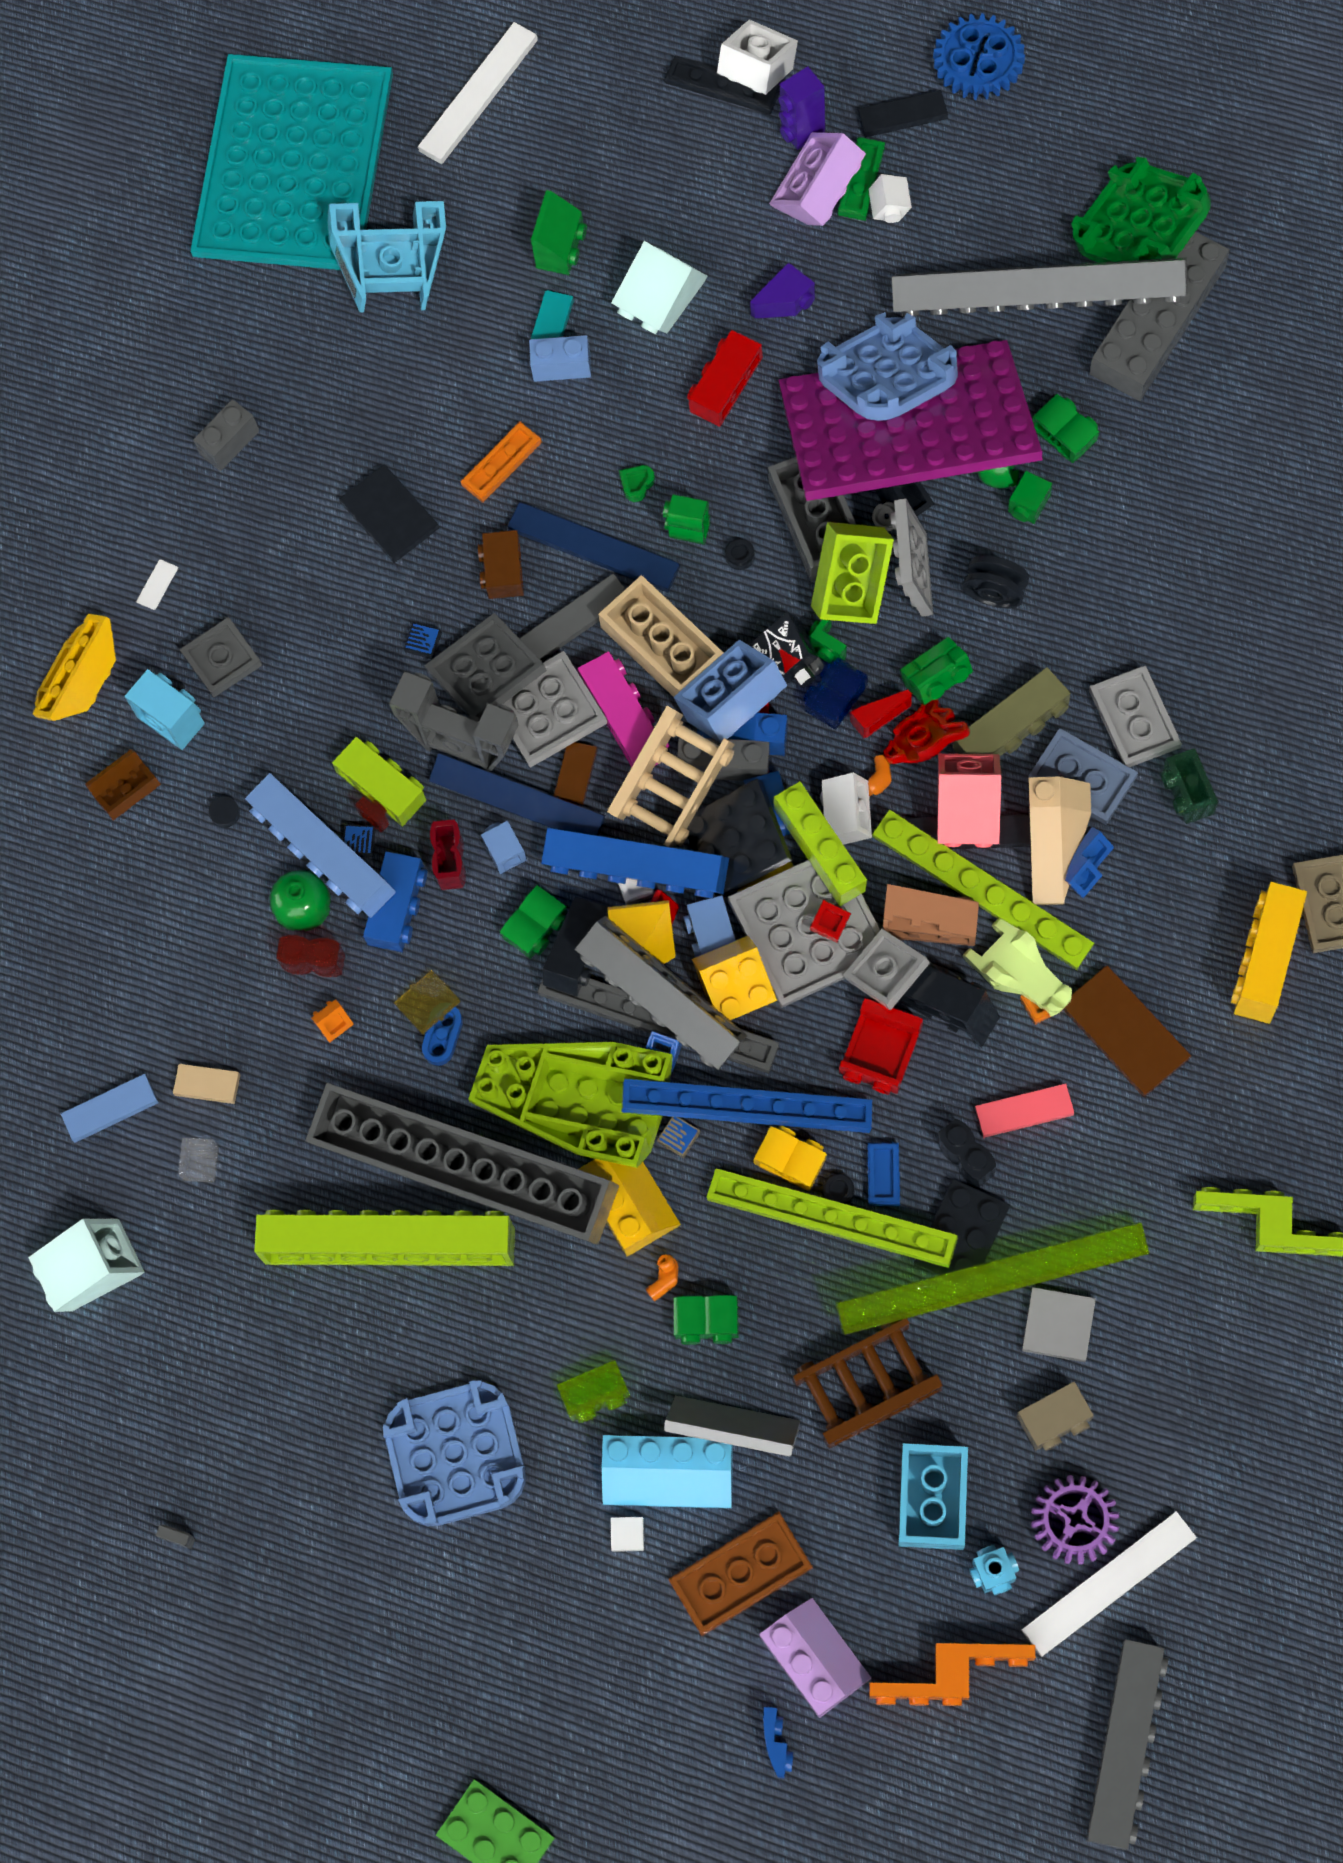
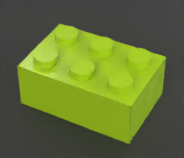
(852, 573)

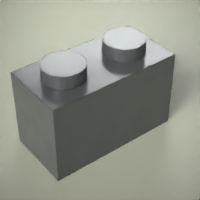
(226, 435)

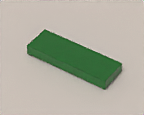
(856, 199)

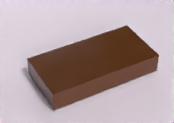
(576, 772)

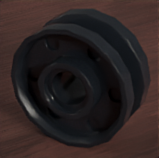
(995, 581)

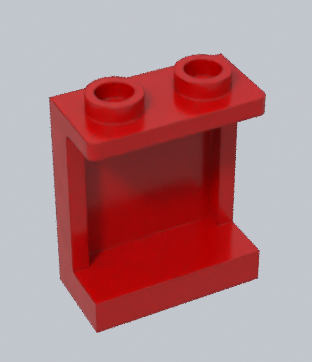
(881, 1047)

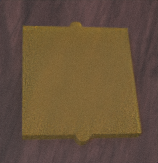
(427, 1002)

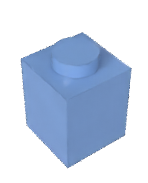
(503, 846)

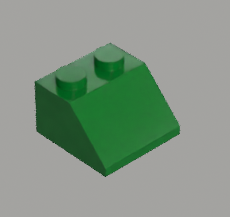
(557, 235)

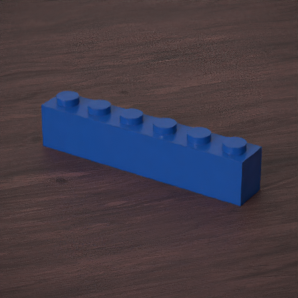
(635, 861)

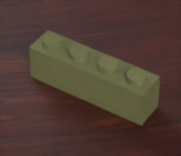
(1017, 717)

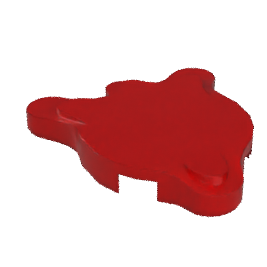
(924, 734)

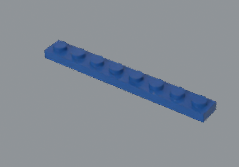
(747, 1105)

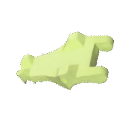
(1017, 967)

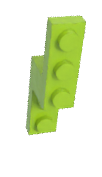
(1272, 1221)

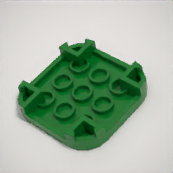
(1142, 215)

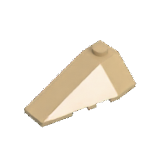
(1057, 826)

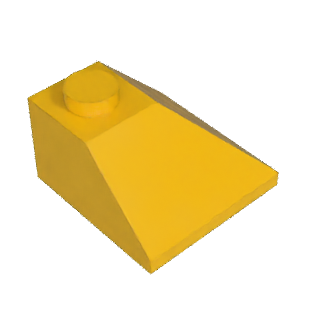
(647, 925)

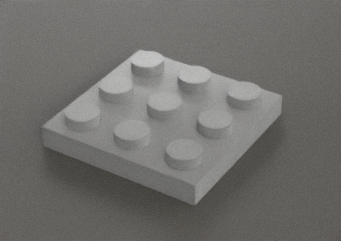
(913, 557)
(554, 711)

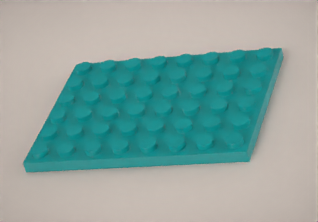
(283, 151)

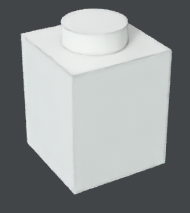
(889, 198)

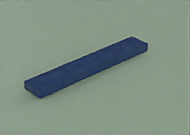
(593, 546)
(514, 796)

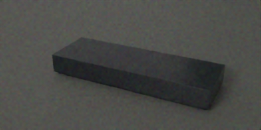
(903, 113)

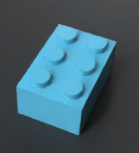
(933, 1496)

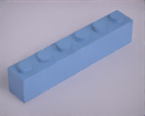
(320, 845)

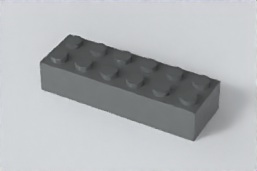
(1150, 331)

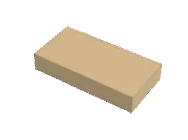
(206, 1083)

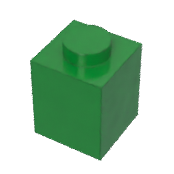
(1029, 498)

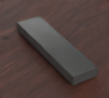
(572, 619)

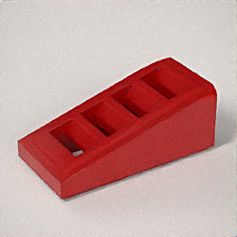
(875, 715)

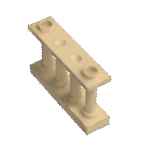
(656, 752)

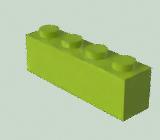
(820, 843)

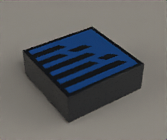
(422, 640)
(360, 839)

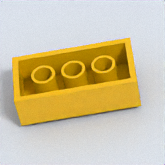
(1270, 952)

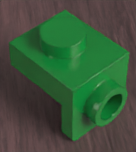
(825, 645)

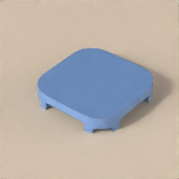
(887, 368)
(454, 1454)

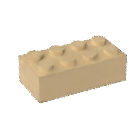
(658, 636)

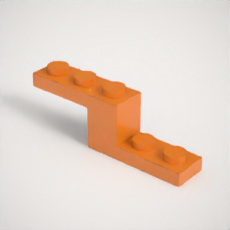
(952, 1673)

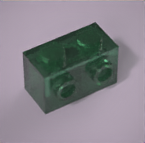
(1189, 786)

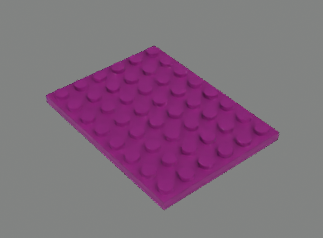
(963, 430)

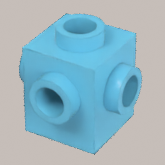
(990, 1582)

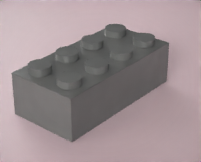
(805, 518)

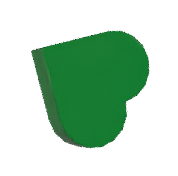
(636, 482)

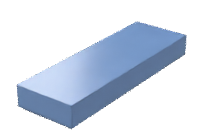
(109, 1108)

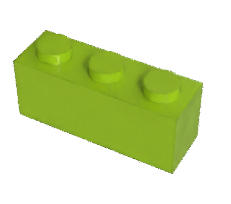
(380, 780)

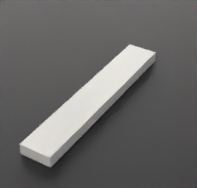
(477, 93)
(1108, 1584)

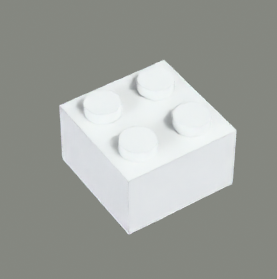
(757, 57)

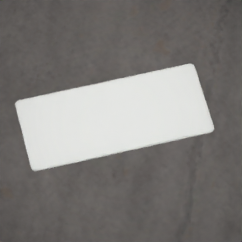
(157, 584)

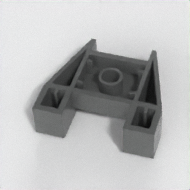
(441, 728)

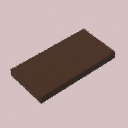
(1126, 1031)

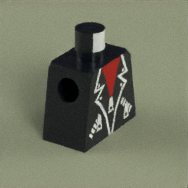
(789, 648)

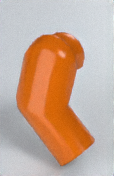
(881, 778)
(666, 1277)

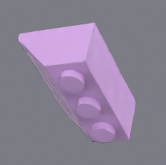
(818, 178)
(815, 1657)

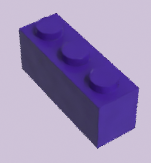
(801, 107)

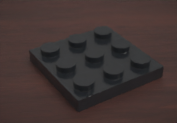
(744, 831)

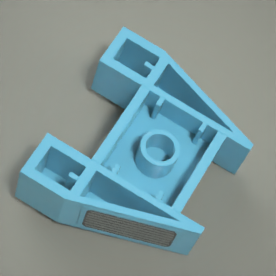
(387, 257)

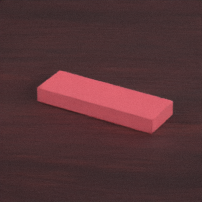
(1024, 1110)

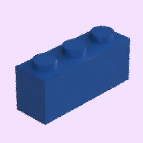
(391, 923)

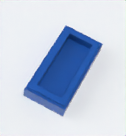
(883, 1174)

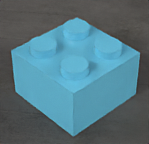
(165, 708)

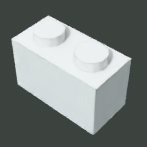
(847, 807)

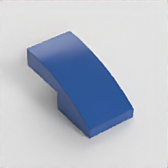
(1083, 867)

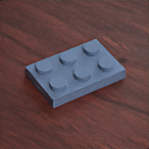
(1077, 760)

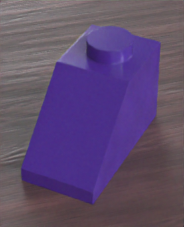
(784, 295)

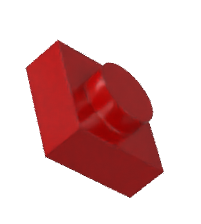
(830, 921)

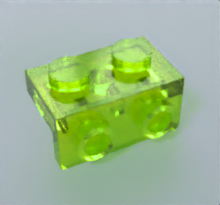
(593, 1392)

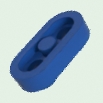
(442, 1037)

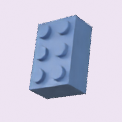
(730, 691)

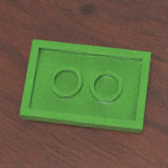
(492, 1830)

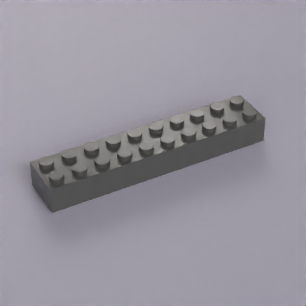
(463, 1163)

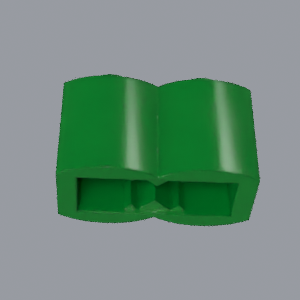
(1065, 428)
(687, 519)
(534, 922)
(706, 1318)

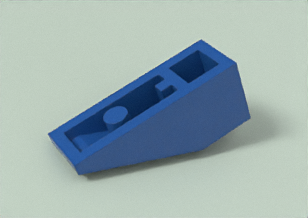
(765, 728)

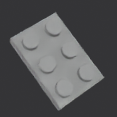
(1135, 717)

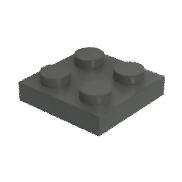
(221, 657)

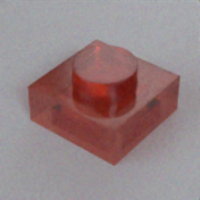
(373, 813)

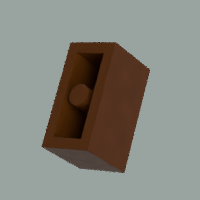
(502, 564)

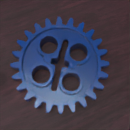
(1003, 63)

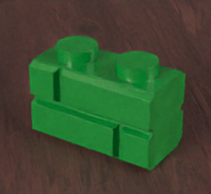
(936, 671)

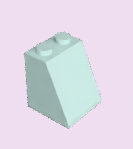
(657, 289)
(85, 1263)

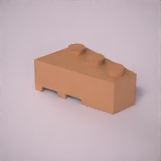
(930, 916)

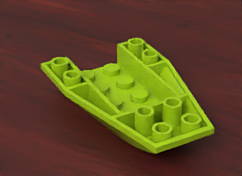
(573, 1095)

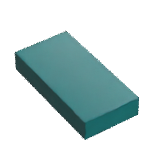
(553, 315)

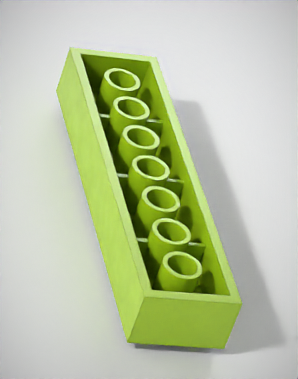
(385, 1239)

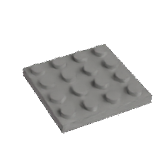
(779, 920)

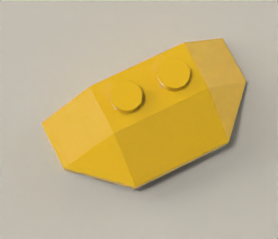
(77, 671)

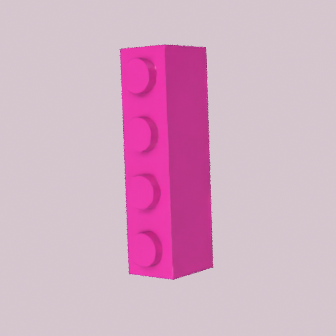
(619, 703)

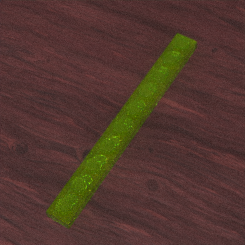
(991, 1278)

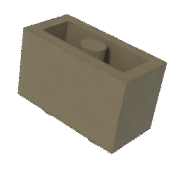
(1055, 1417)

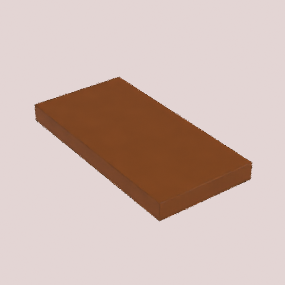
(740, 1573)

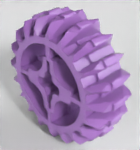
(1061, 1513)

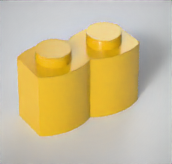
(790, 1158)

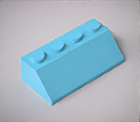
(666, 1472)

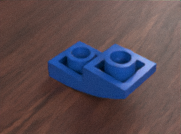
(779, 1756)

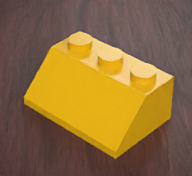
(639, 1207)

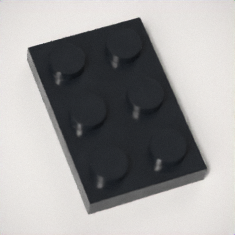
(976, 1222)

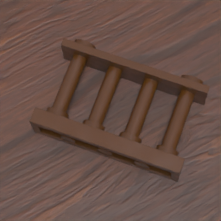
(866, 1414)

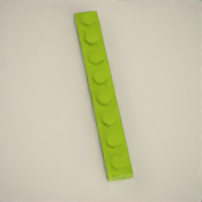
(983, 888)
(832, 1218)

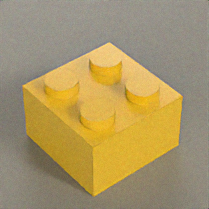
(735, 978)

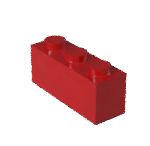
(724, 377)

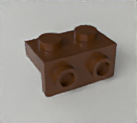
(122, 784)

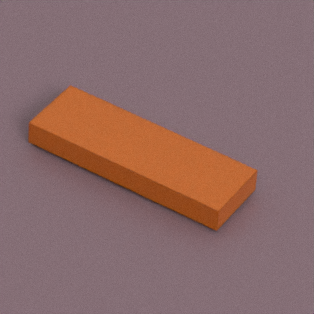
(501, 462)

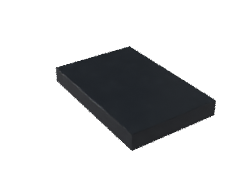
(389, 513)

